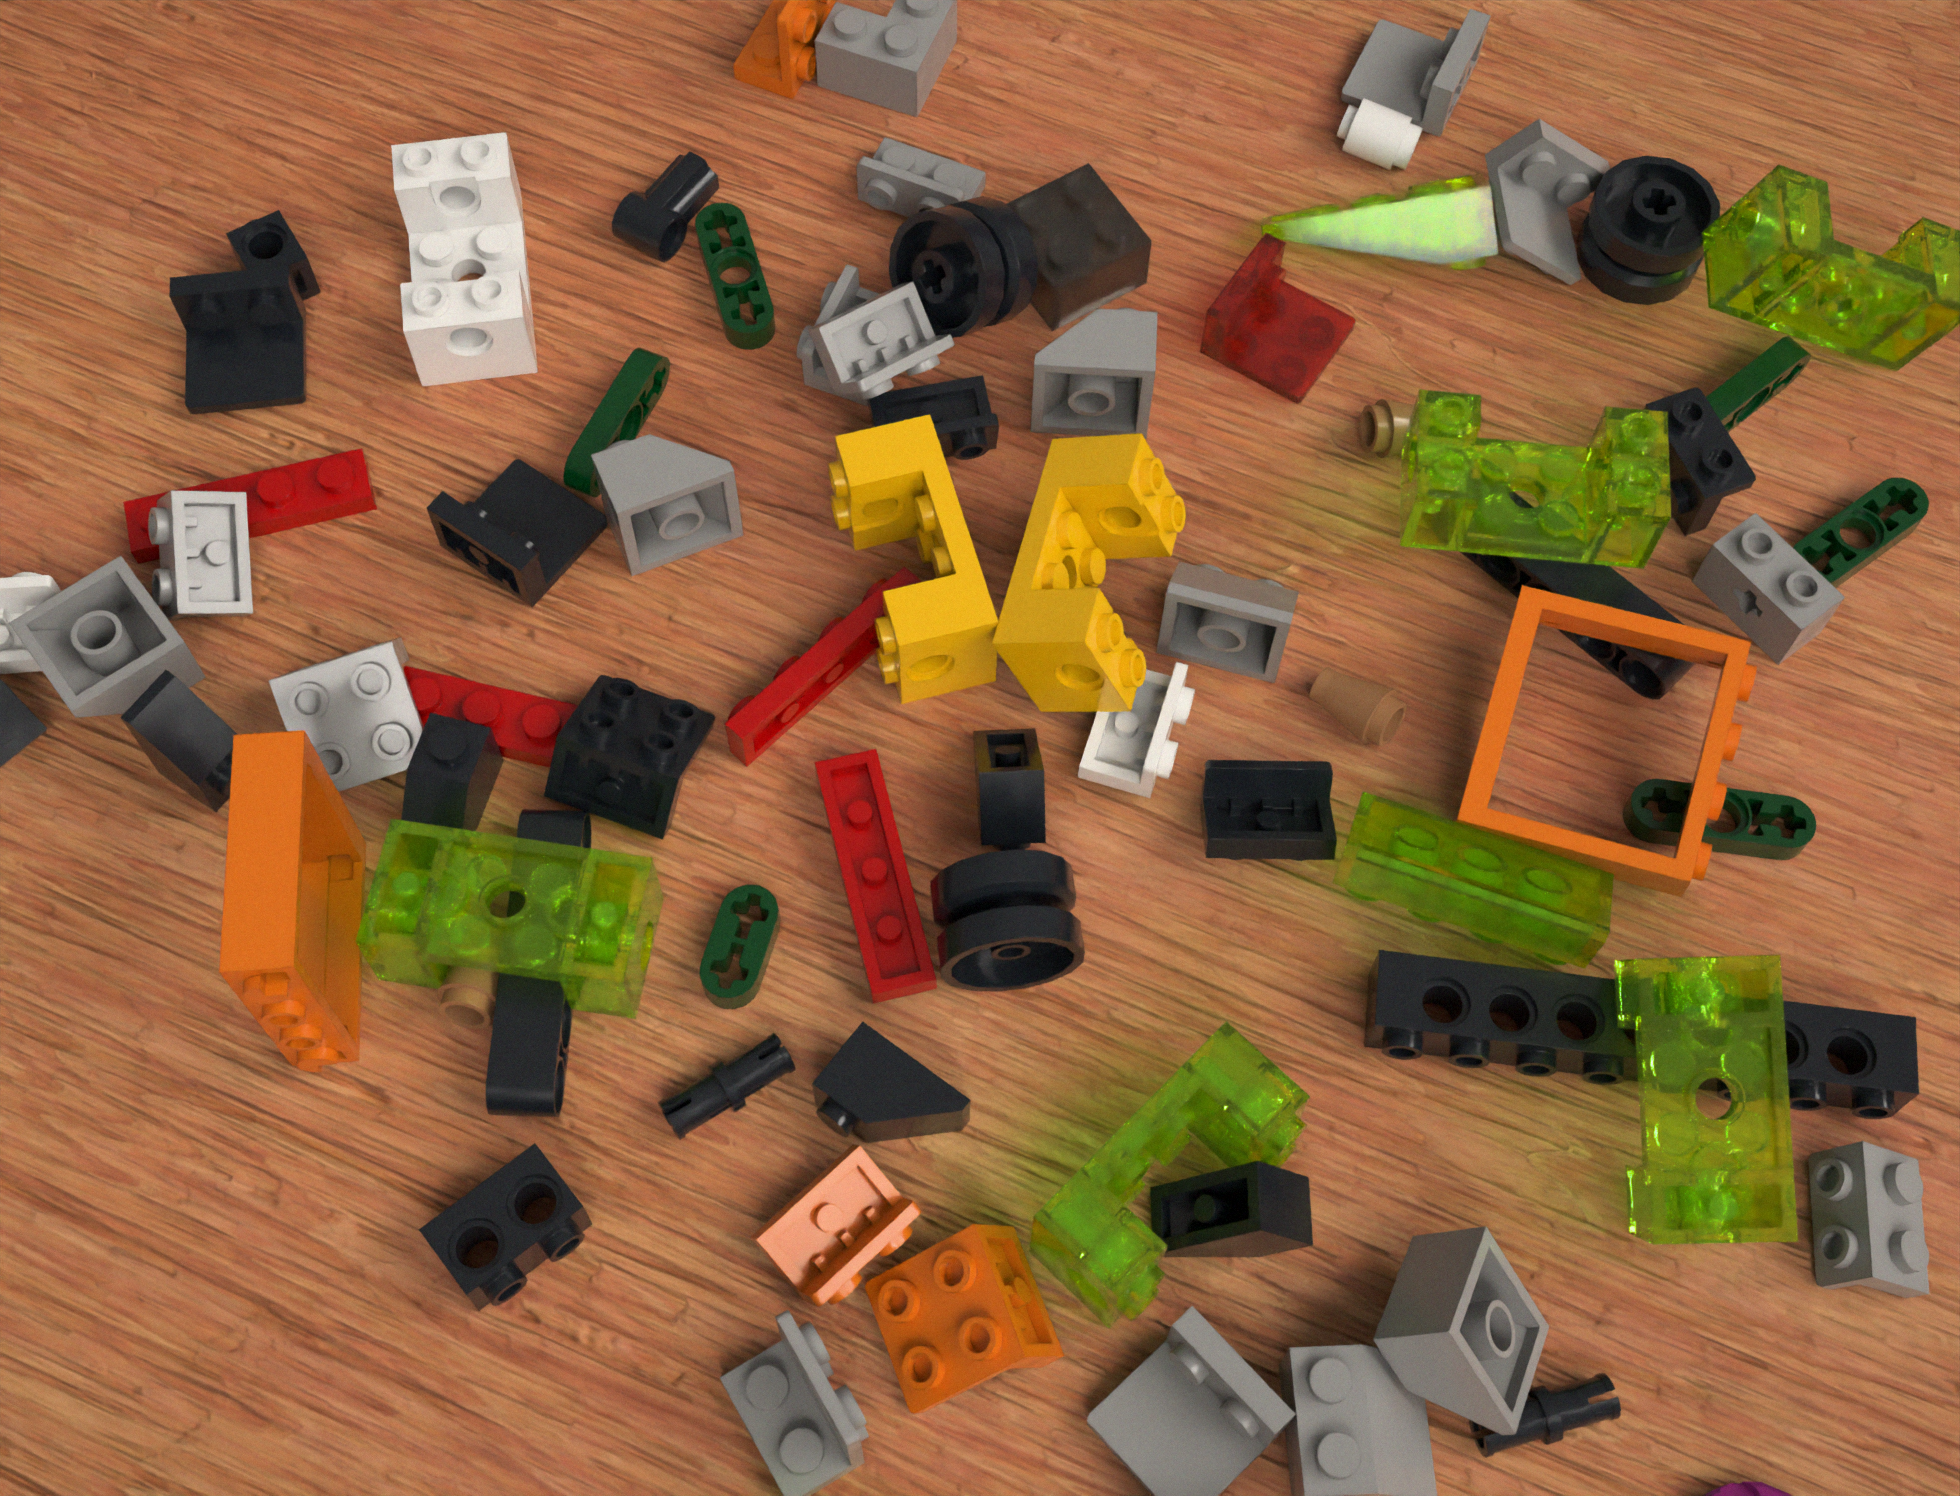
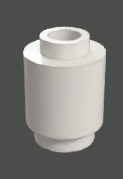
(1379, 134)

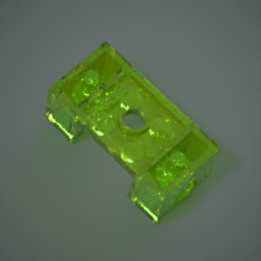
(1782, 269)
(1593, 500)
(582, 922)
(1223, 1096)
(1701, 1174)

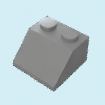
(1097, 376)
(666, 500)
(1226, 621)
(104, 642)
(1463, 1328)
(1353, 1425)

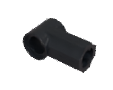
(660, 216)

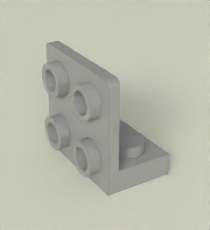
(1416, 70)
(1532, 186)
(354, 712)
(794, 1414)
(1190, 1414)

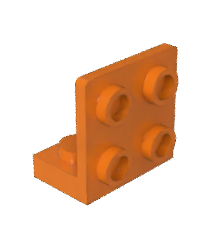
(783, 46)
(962, 1315)

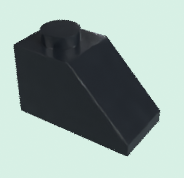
(184, 739)
(451, 774)
(1009, 788)
(885, 1093)
(1233, 1212)

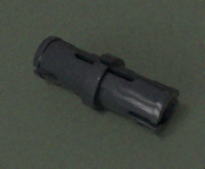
(726, 1086)
(1552, 1413)

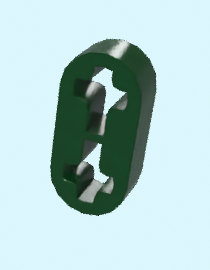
(726, 942)

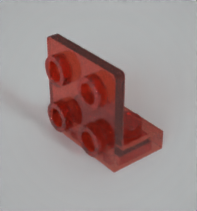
(1272, 327)

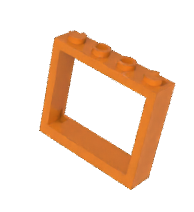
(1719, 742)
(293, 900)

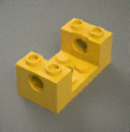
(898, 487)
(1055, 625)

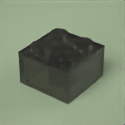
(1083, 245)

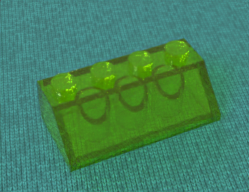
(1476, 881)

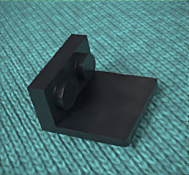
(242, 339)
(518, 530)
(627, 754)

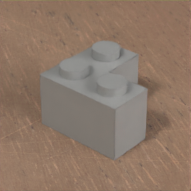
(889, 57)

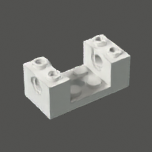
(461, 220)

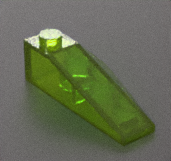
(1435, 223)

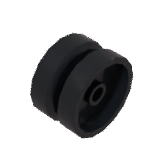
(1646, 229)
(967, 264)
(1006, 920)

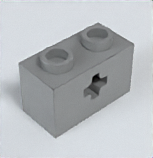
(1767, 588)

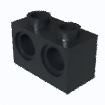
(496, 1214)

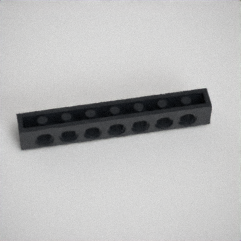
(1873, 1045)

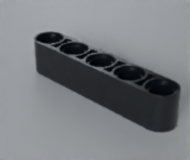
(1641, 670)
(532, 1013)

